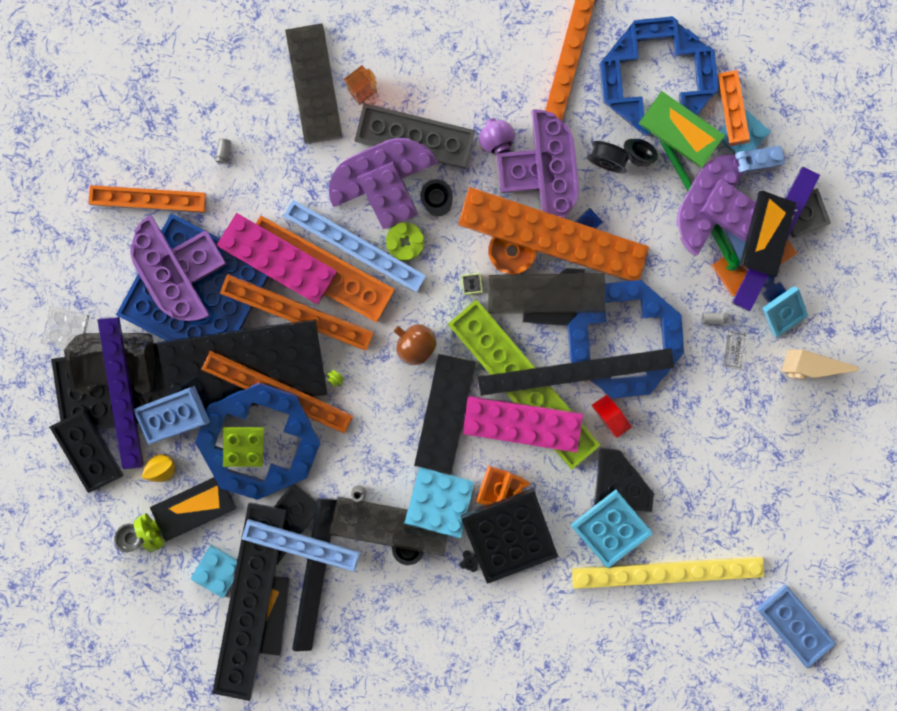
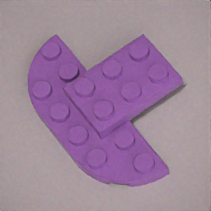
(547, 168)
(379, 176)
(714, 201)
(172, 272)

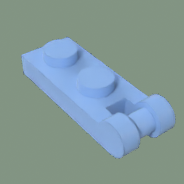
(760, 159)

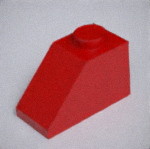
(611, 416)

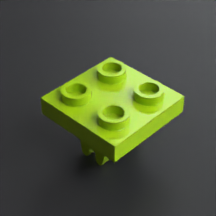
(243, 446)

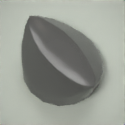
(126, 538)

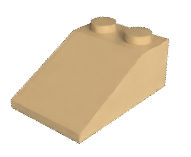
(805, 364)

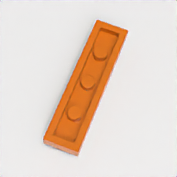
(733, 108)

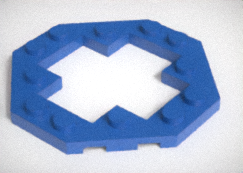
(626, 50)
(651, 306)
(277, 476)

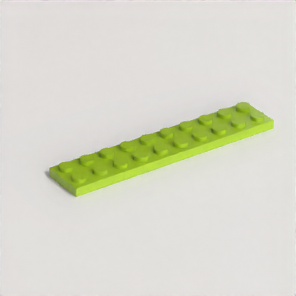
(501, 355)

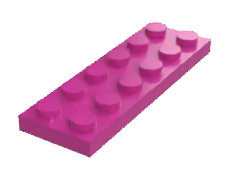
(276, 258)
(523, 423)

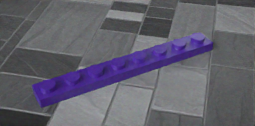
(120, 392)

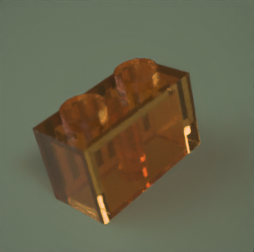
(361, 84)

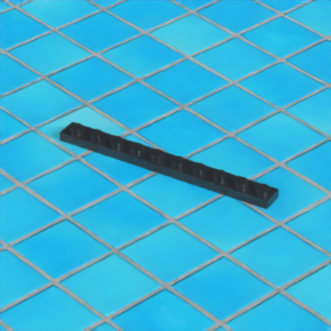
(576, 371)

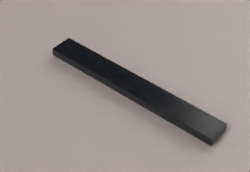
(313, 579)

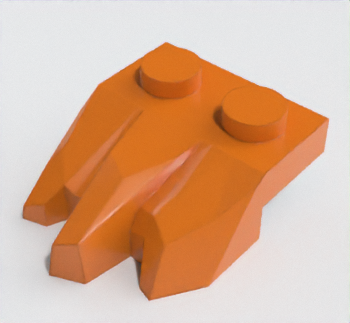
(499, 485)

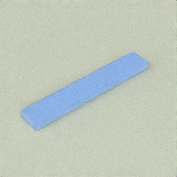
(301, 545)

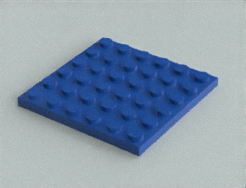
(224, 312)

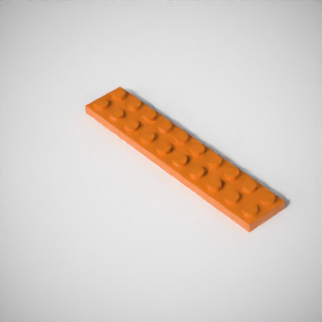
(552, 235)

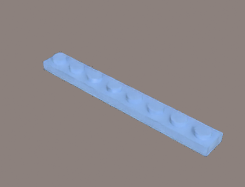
(354, 246)

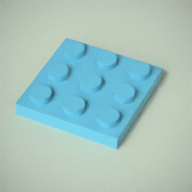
(439, 502)
(611, 528)

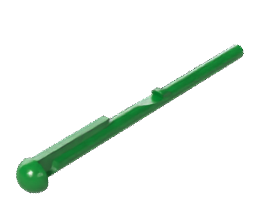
(716, 232)

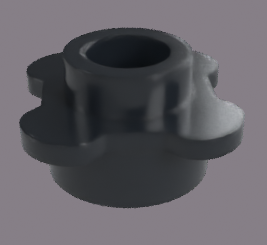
(464, 564)

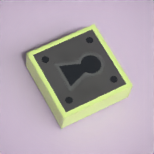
(471, 283)

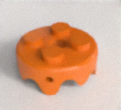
(509, 264)

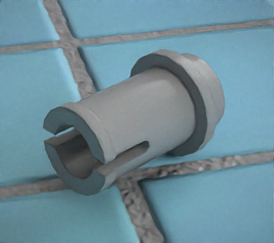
(223, 151)
(714, 318)
(358, 488)

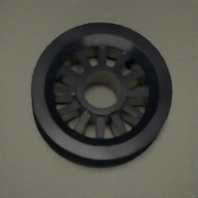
(609, 157)

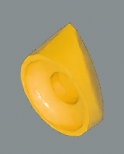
(159, 468)

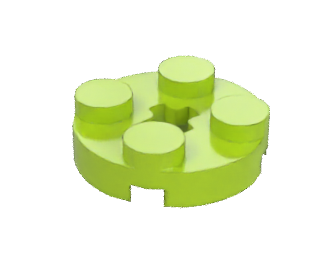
(407, 252)
(149, 531)

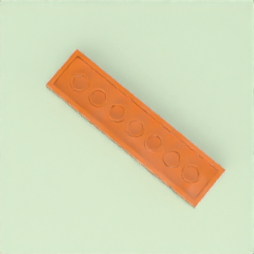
(349, 285)

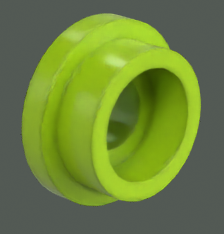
(335, 378)

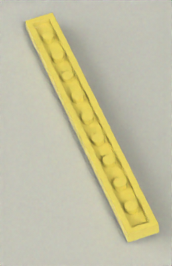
(668, 572)

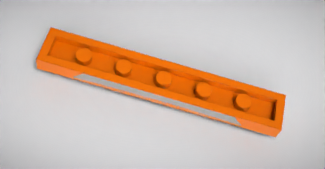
(147, 199)

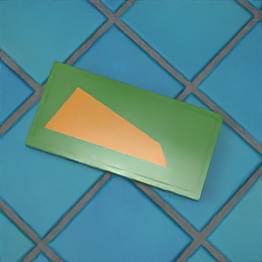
(681, 129)

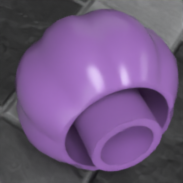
(497, 136)

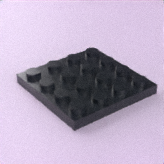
(509, 535)

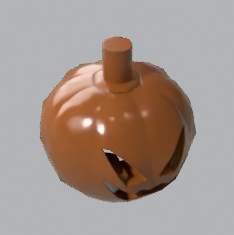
(415, 344)

